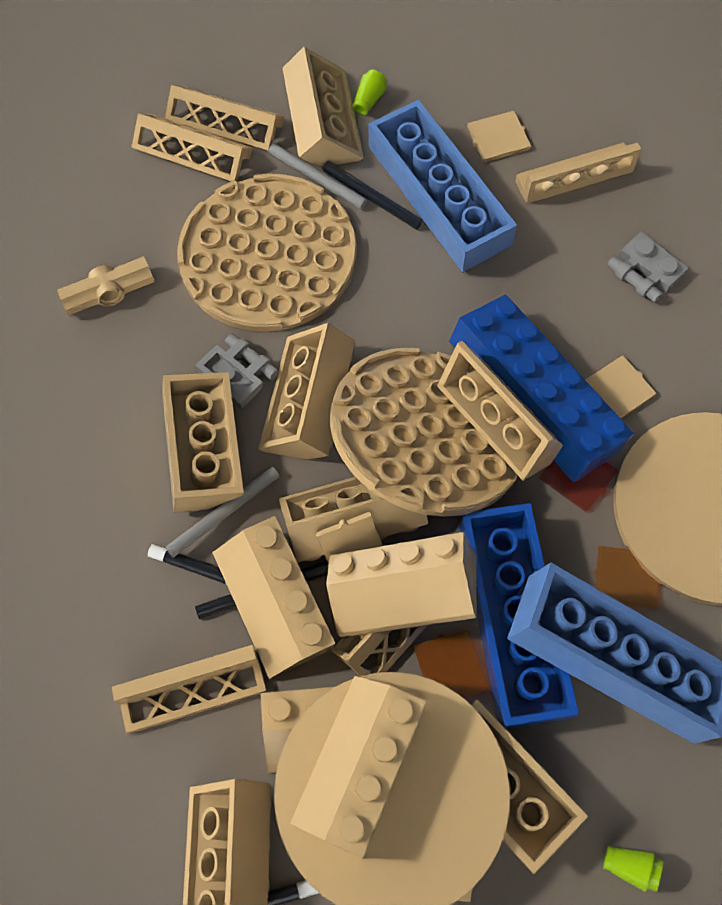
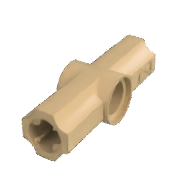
(105, 285)

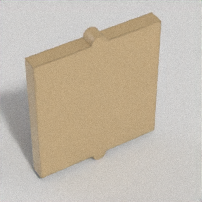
(499, 136)
(621, 386)
(349, 536)

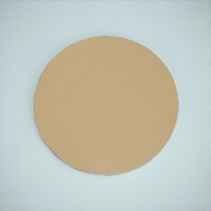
(267, 253)
(411, 439)
(672, 505)
(438, 819)

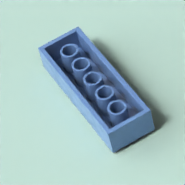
(441, 185)
(620, 653)

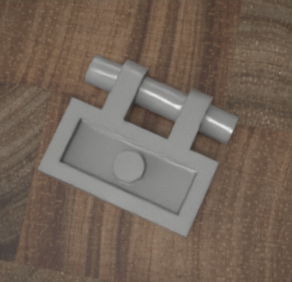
(652, 262)
(242, 380)

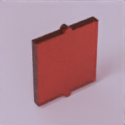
(585, 490)

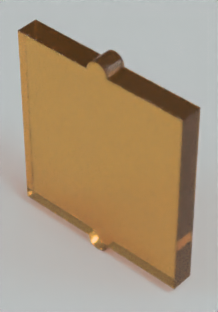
(624, 579)
(452, 663)

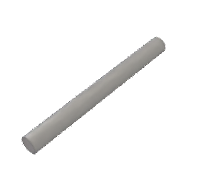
(318, 176)
(221, 512)

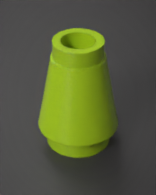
(370, 91)
(634, 867)

